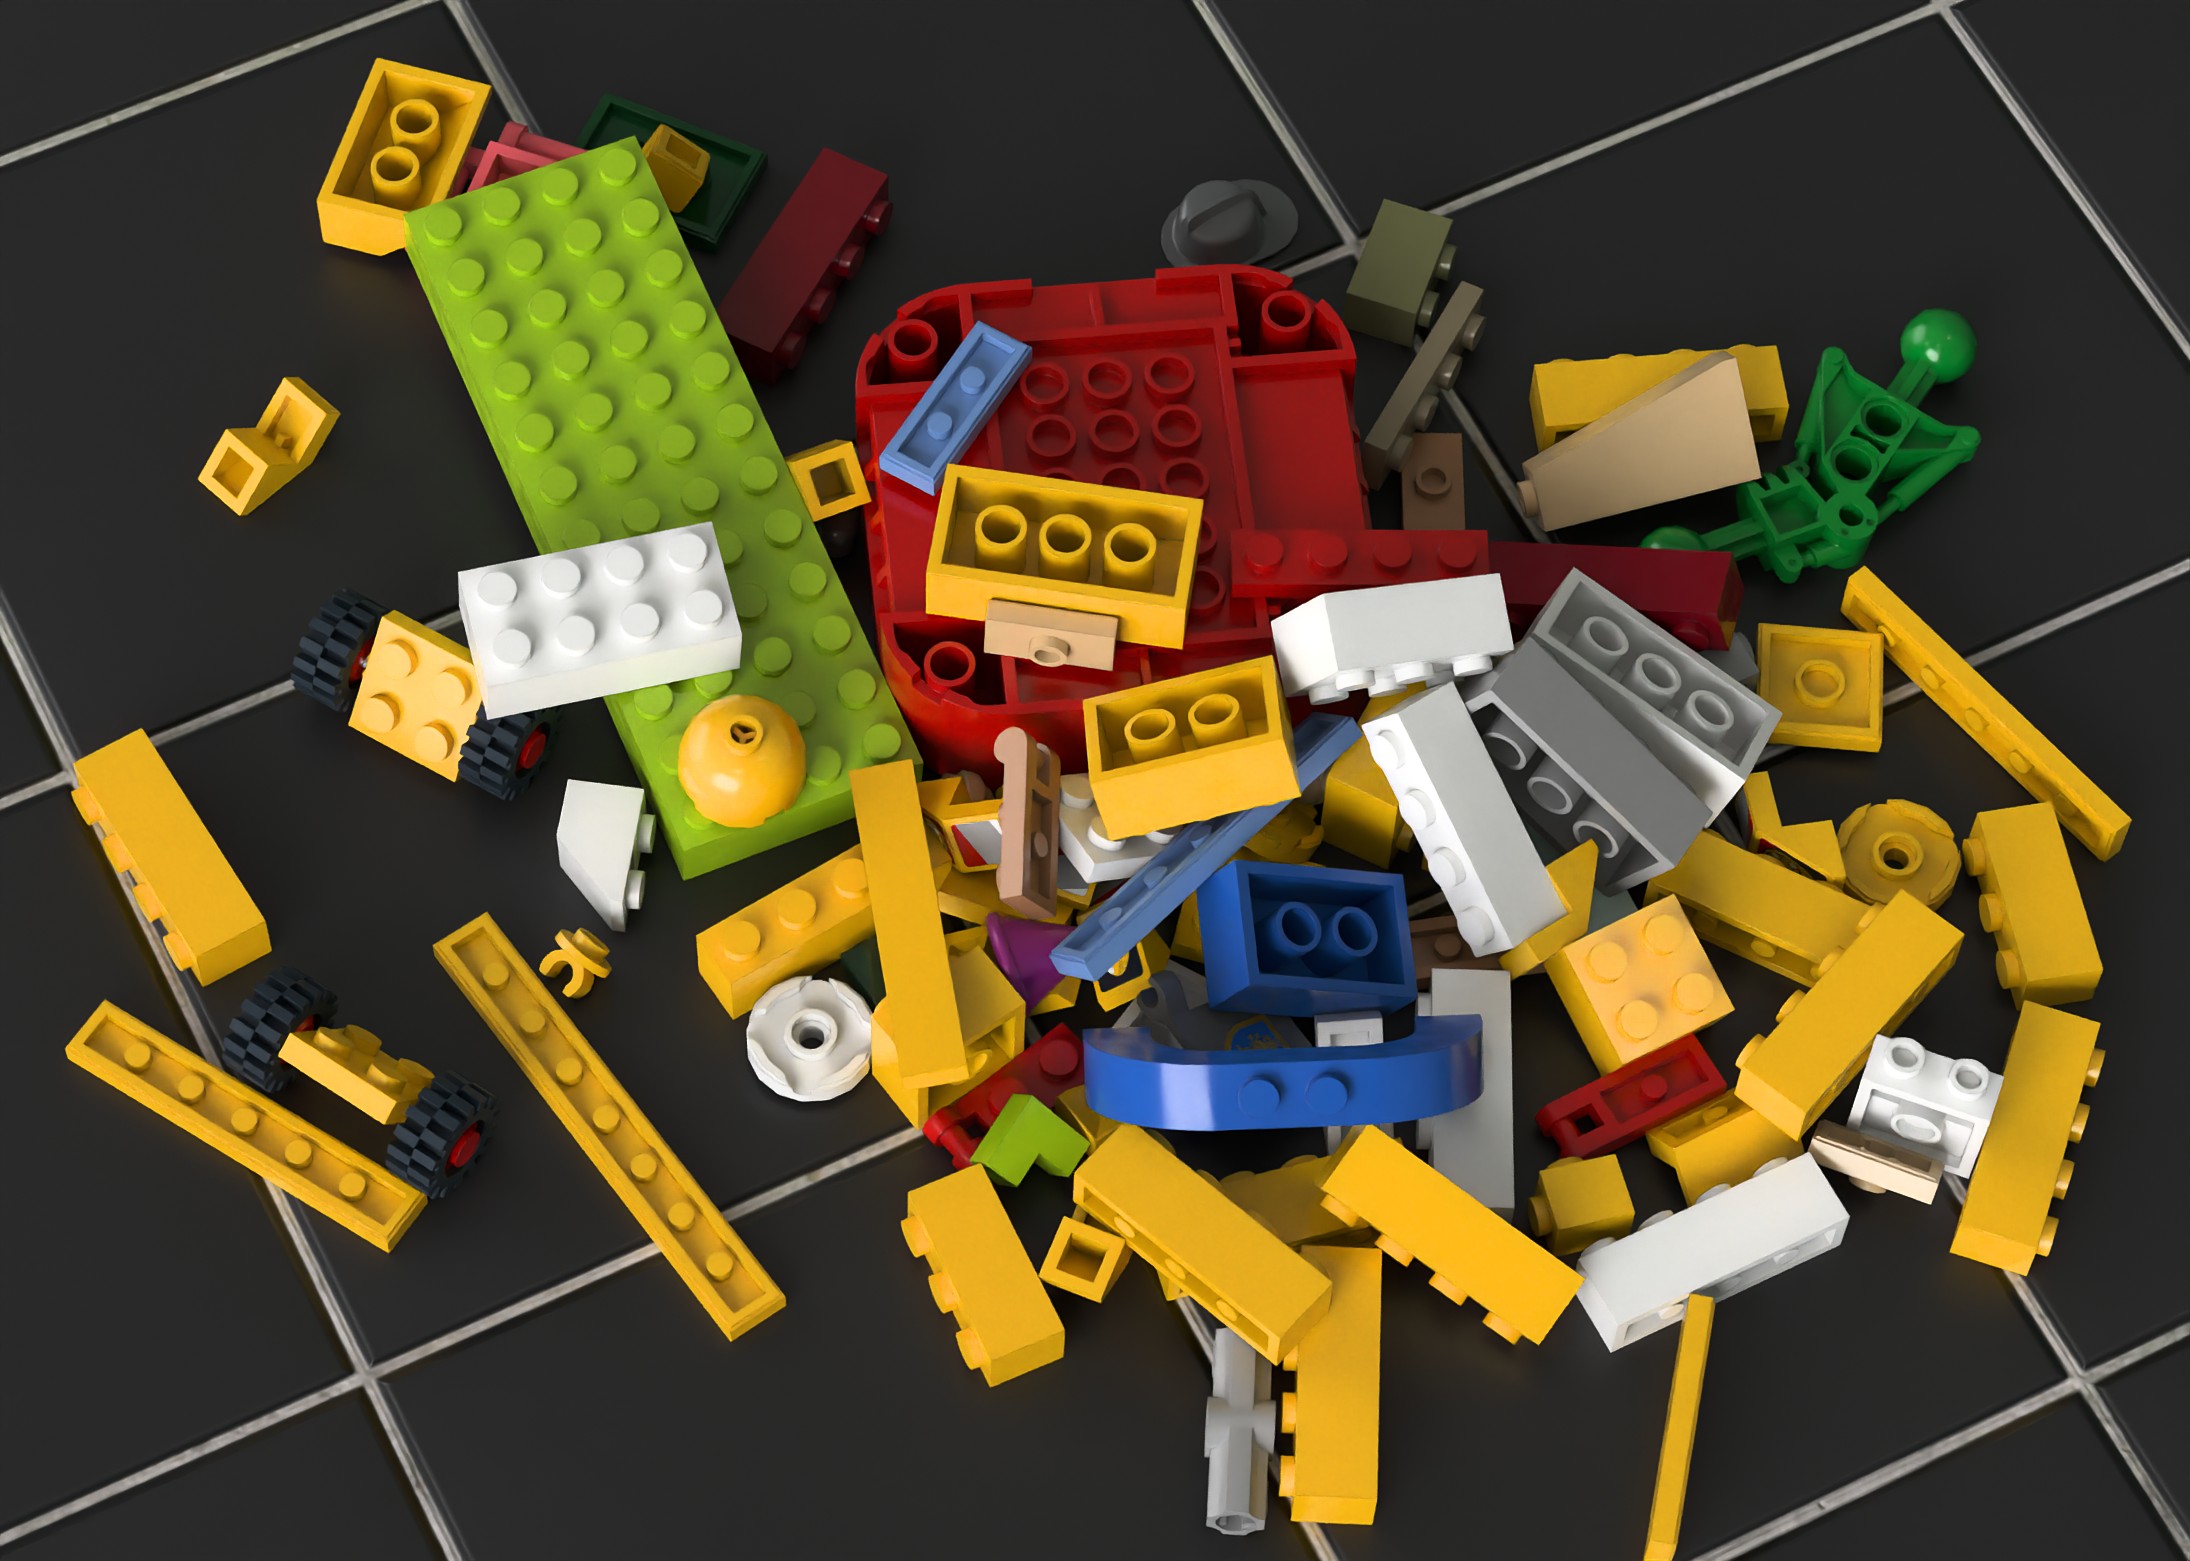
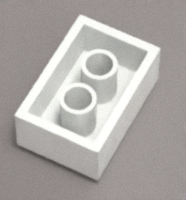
(1392, 637)

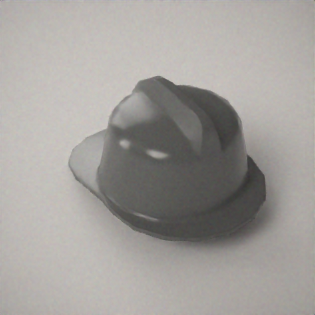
(1229, 224)

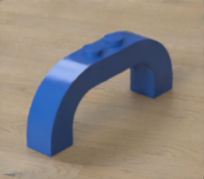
(1285, 1087)

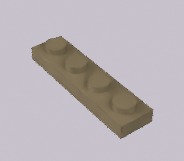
(1415, 397)

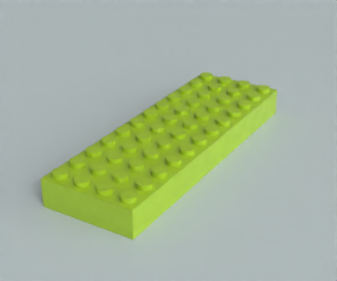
(637, 420)

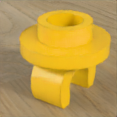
(584, 954)

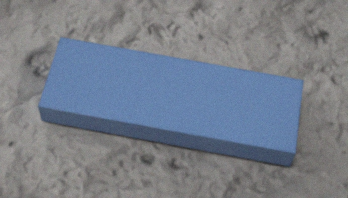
(955, 407)

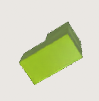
(1028, 1134)

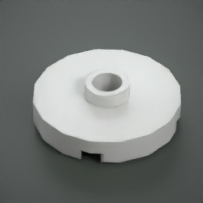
(805, 1010)

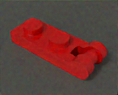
(1041, 1071)
(1632, 1100)

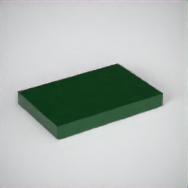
(728, 179)

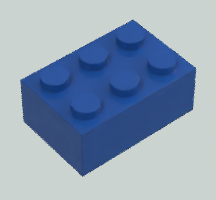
(1305, 940)

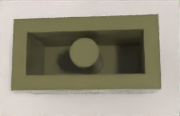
(1399, 272)

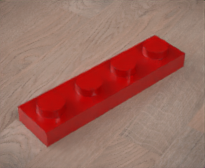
(1330, 561)

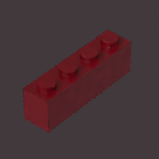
(803, 262)
(1681, 591)

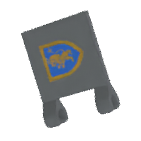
(1213, 1029)

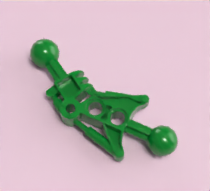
(1833, 517)

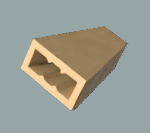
(1654, 449)

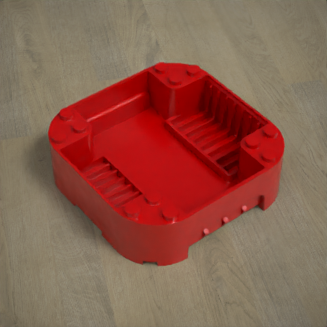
(1157, 385)

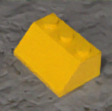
(398, 154)

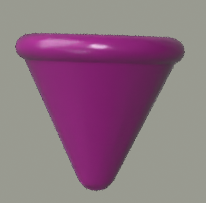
(1023, 954)

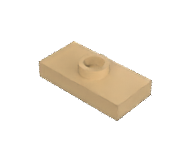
(1050, 635)
(1875, 1163)

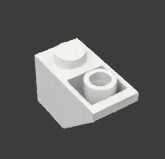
(601, 846)

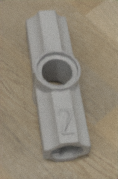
(1238, 1436)

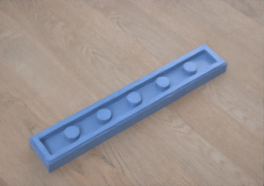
(1190, 861)

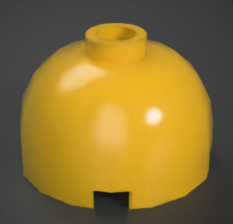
(742, 760)

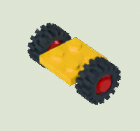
(418, 695)
(291, 1031)

